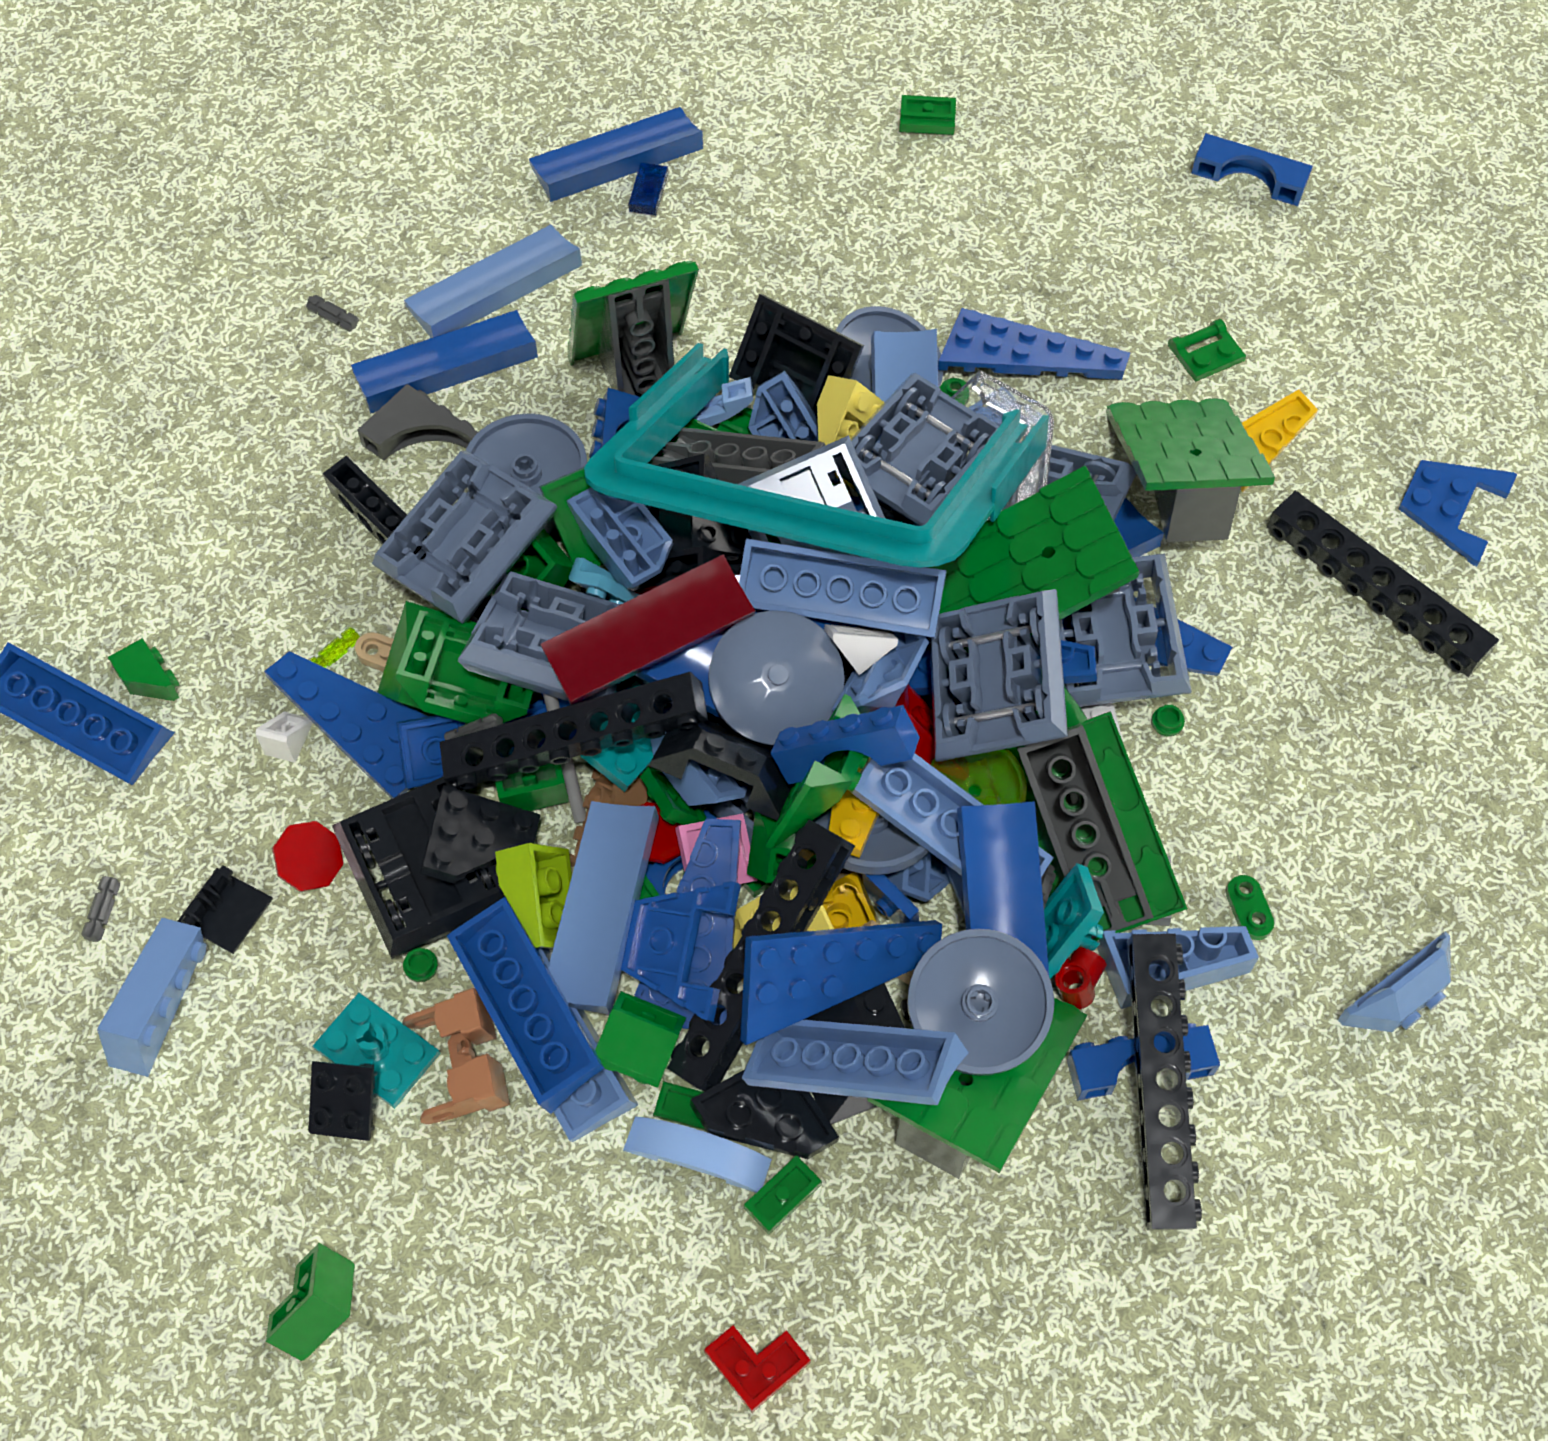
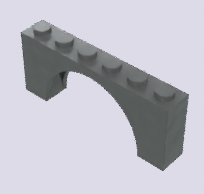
(410, 420)

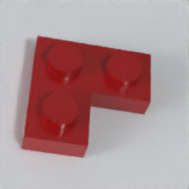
(752, 1375)

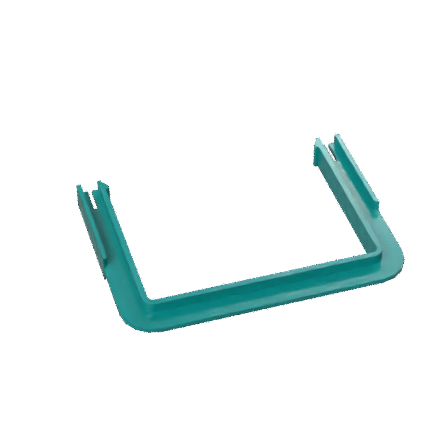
(668, 405)

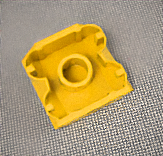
(849, 903)

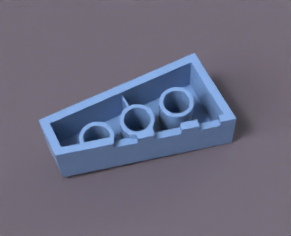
(1208, 957)
(150, 997)

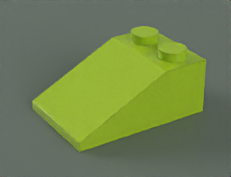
(536, 887)

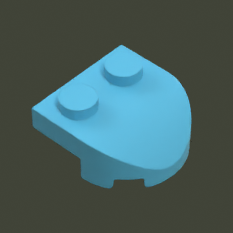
(599, 582)

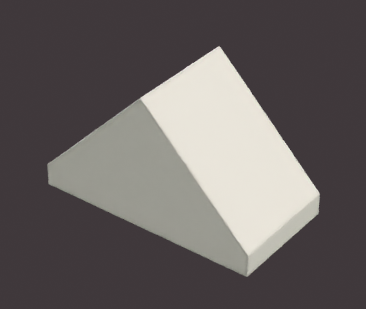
(861, 645)
(284, 735)

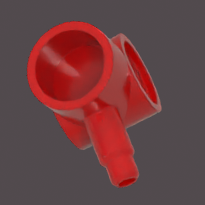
(1082, 968)

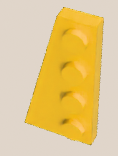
(1279, 424)

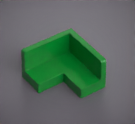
(315, 1305)

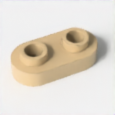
(370, 641)

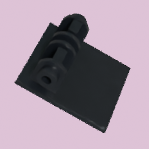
(719, 537)
(225, 909)
(342, 1100)

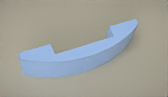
(734, 398)
(698, 1152)

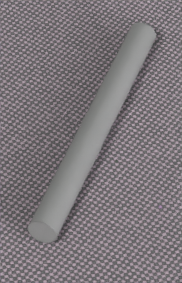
(569, 774)

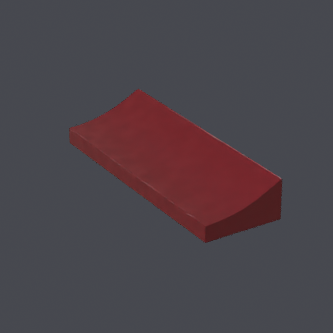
(647, 630)

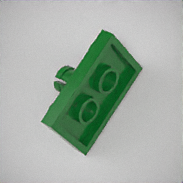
(559, 492)

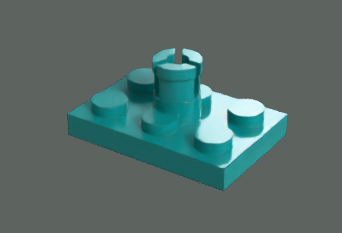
(623, 764)
(1072, 917)
(375, 1037)

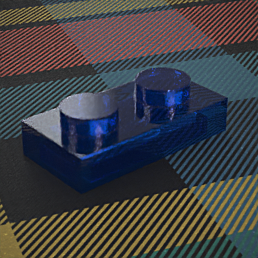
(648, 189)

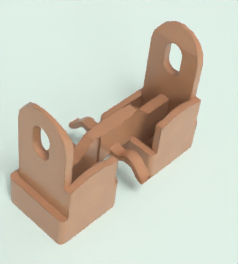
(473, 1080)

